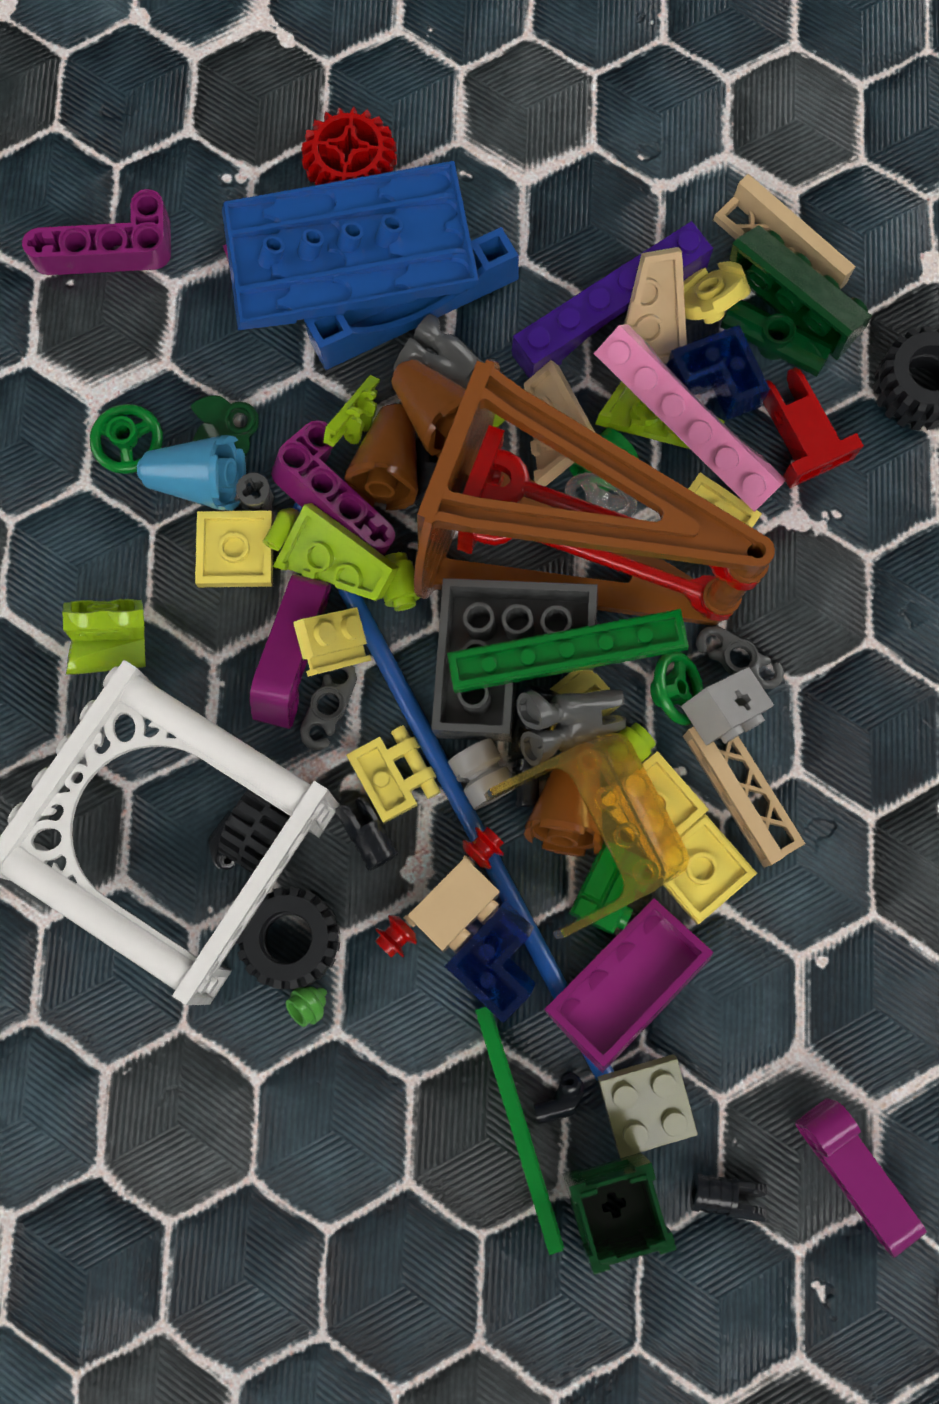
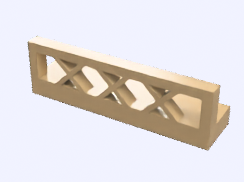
(796, 234)
(737, 801)

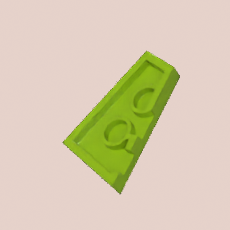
(630, 415)
(331, 553)

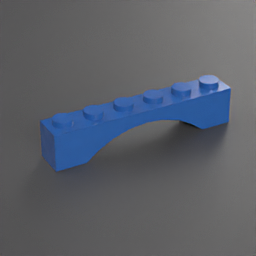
(359, 330)

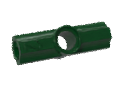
(795, 348)

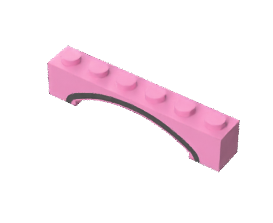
(688, 418)

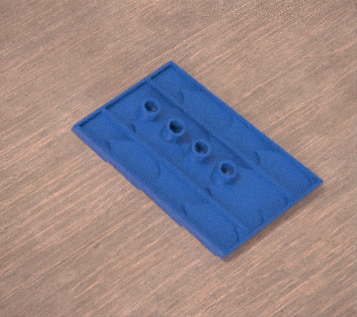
(348, 246)

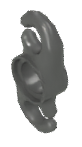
(729, 642)
(315, 717)

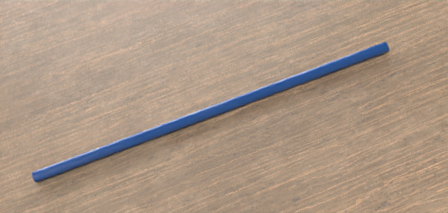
(455, 792)

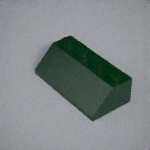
(797, 290)

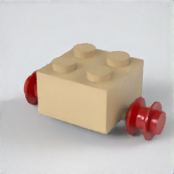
(452, 903)

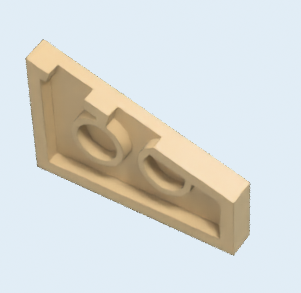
(659, 301)
(553, 388)

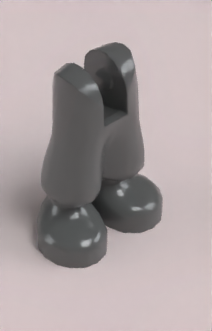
(452, 358)
(576, 717)

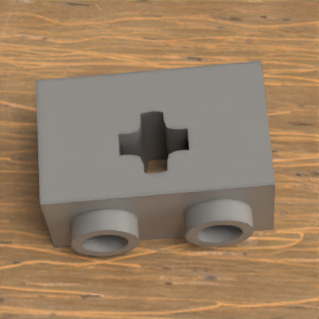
(728, 707)

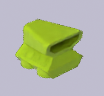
(104, 634)

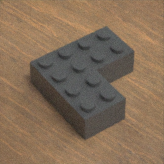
(492, 613)

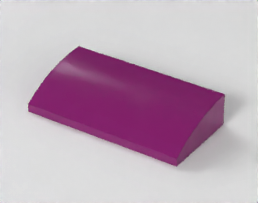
(628, 984)

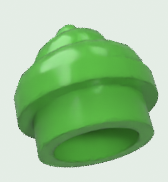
(306, 1005)

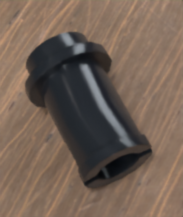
(529, 792)

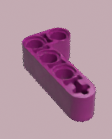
(54, 248)
(337, 497)
(281, 666)
(836, 1142)

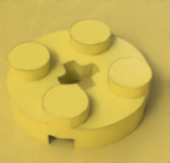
(714, 292)

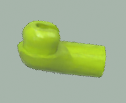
(281, 528)

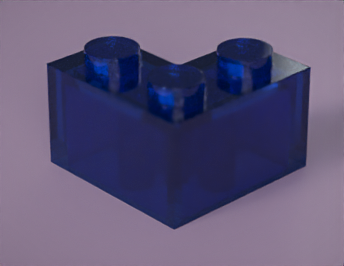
(724, 364)
(486, 965)

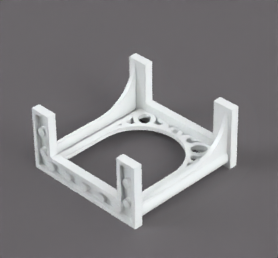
(25, 862)

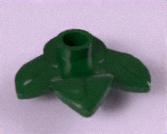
(219, 420)

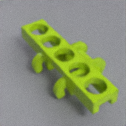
(354, 415)

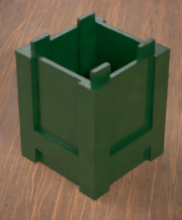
(637, 1227)

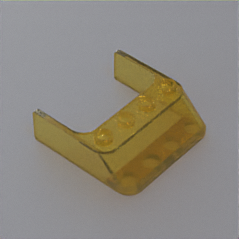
(625, 813)

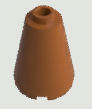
(429, 402)
(386, 461)
(563, 819)

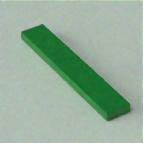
(568, 651)
(520, 1131)

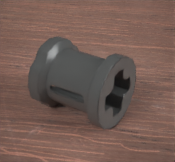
(258, 484)

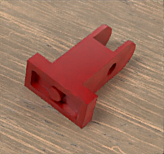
(807, 431)

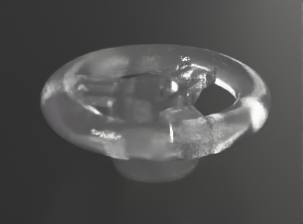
(600, 497)

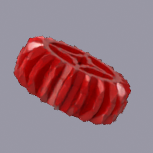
(332, 144)

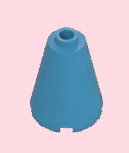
(196, 471)

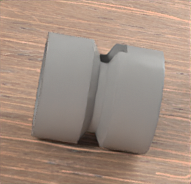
(480, 771)

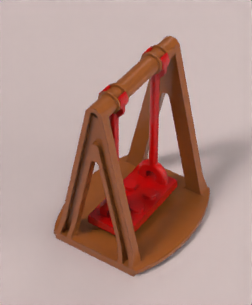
(492, 500)

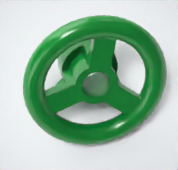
(113, 425)
(673, 688)

